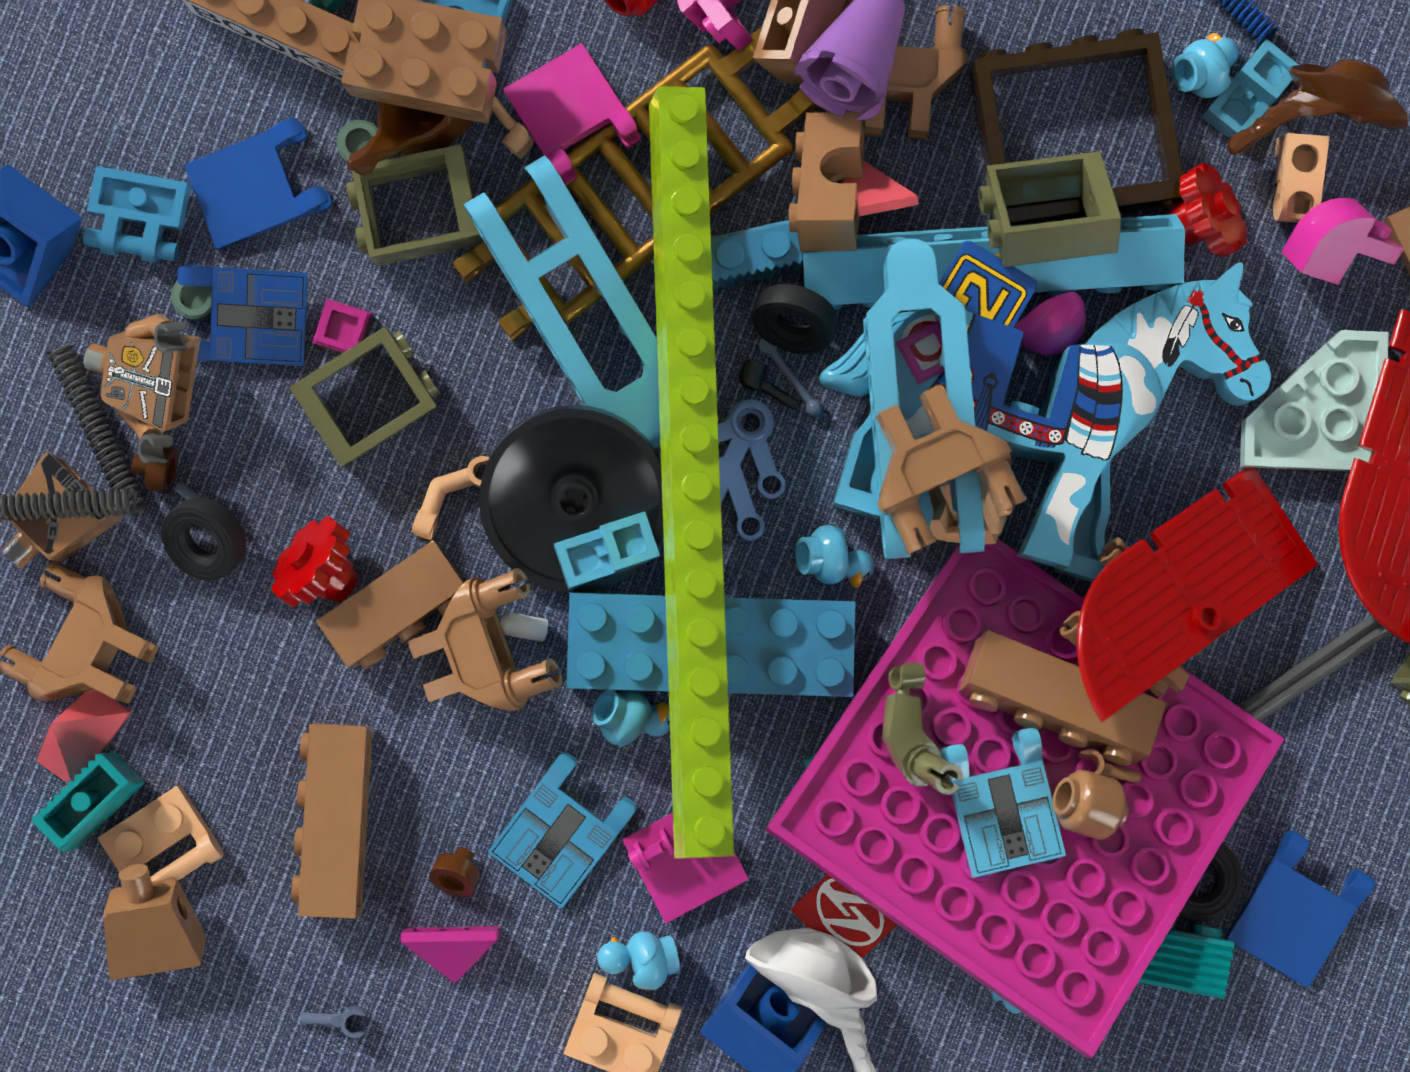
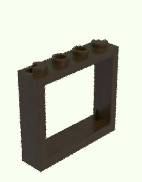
(1082, 51)

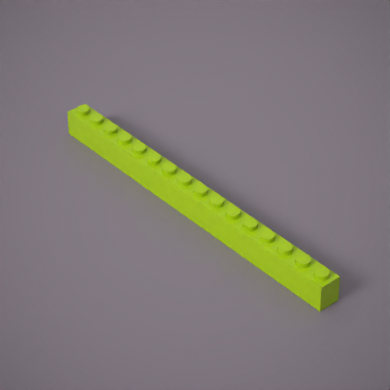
(690, 475)

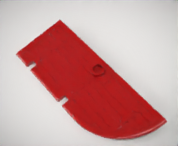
(1377, 497)
(1167, 605)

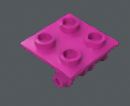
(679, 883)

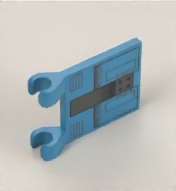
(556, 838)

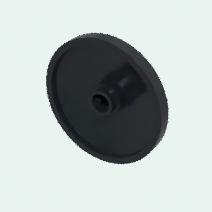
(564, 478)

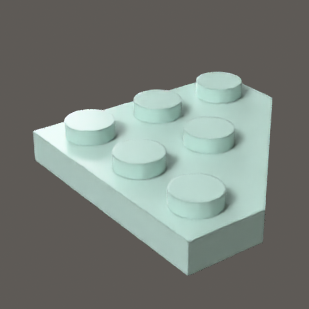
(1318, 409)

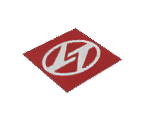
(844, 915)

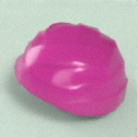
(1053, 325)

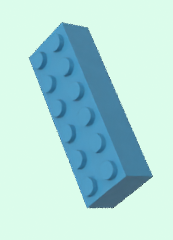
(769, 644)

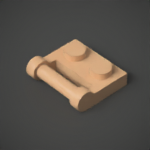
(158, 829)
(615, 1044)

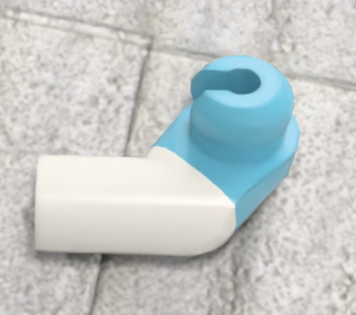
(524, 626)

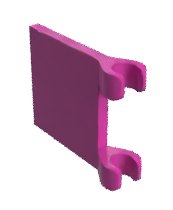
(566, 104)

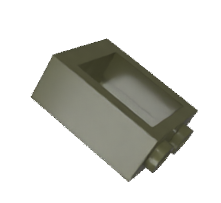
(1045, 181)
(361, 197)
(325, 421)

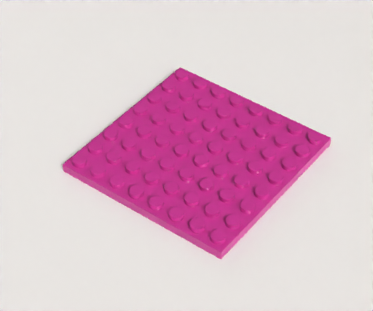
(1051, 935)

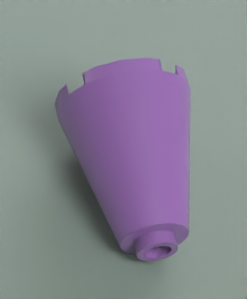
(853, 58)

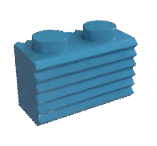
(754, 255)

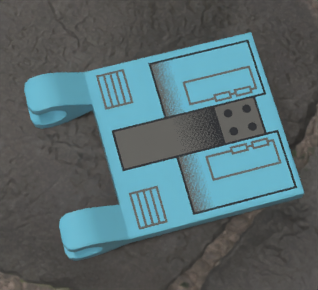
(1006, 812)

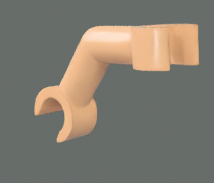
(428, 515)

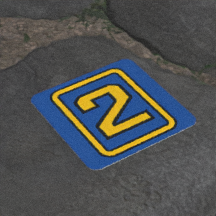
(987, 286)

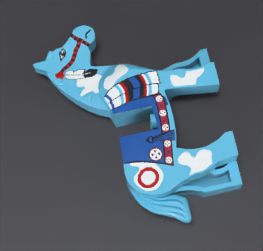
(1091, 407)

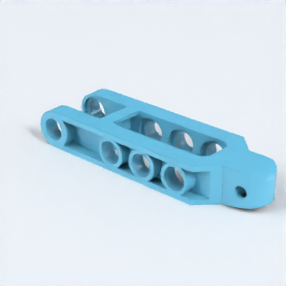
(911, 286)
(638, 400)

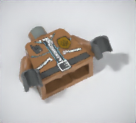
(148, 379)

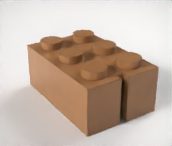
(425, 57)

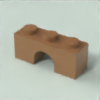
(827, 210)

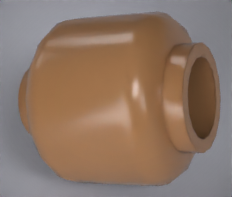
(1090, 804)

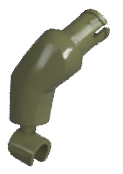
(904, 738)

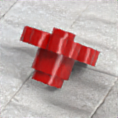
(1210, 211)
(315, 565)

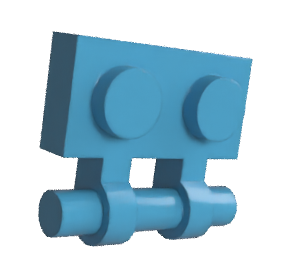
(140, 200)

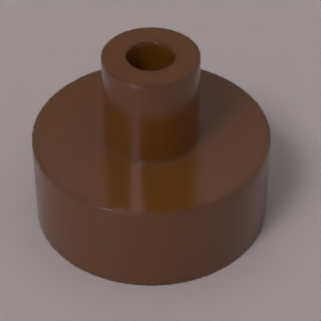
(158, 476)
(455, 873)

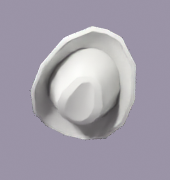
(823, 976)

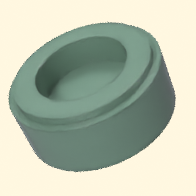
(354, 137)
(192, 301)

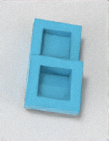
(1251, 90)
(606, 550)

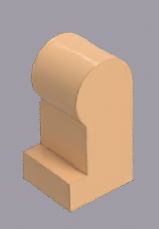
(1299, 175)

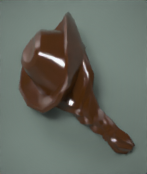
(1344, 88)
(405, 132)

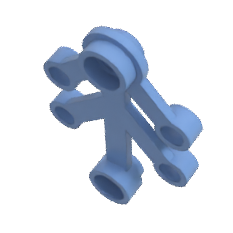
(729, 465)

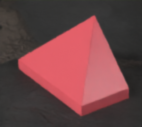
(880, 193)
(81, 733)

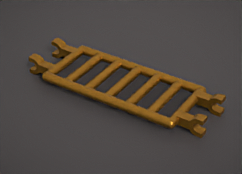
(635, 257)

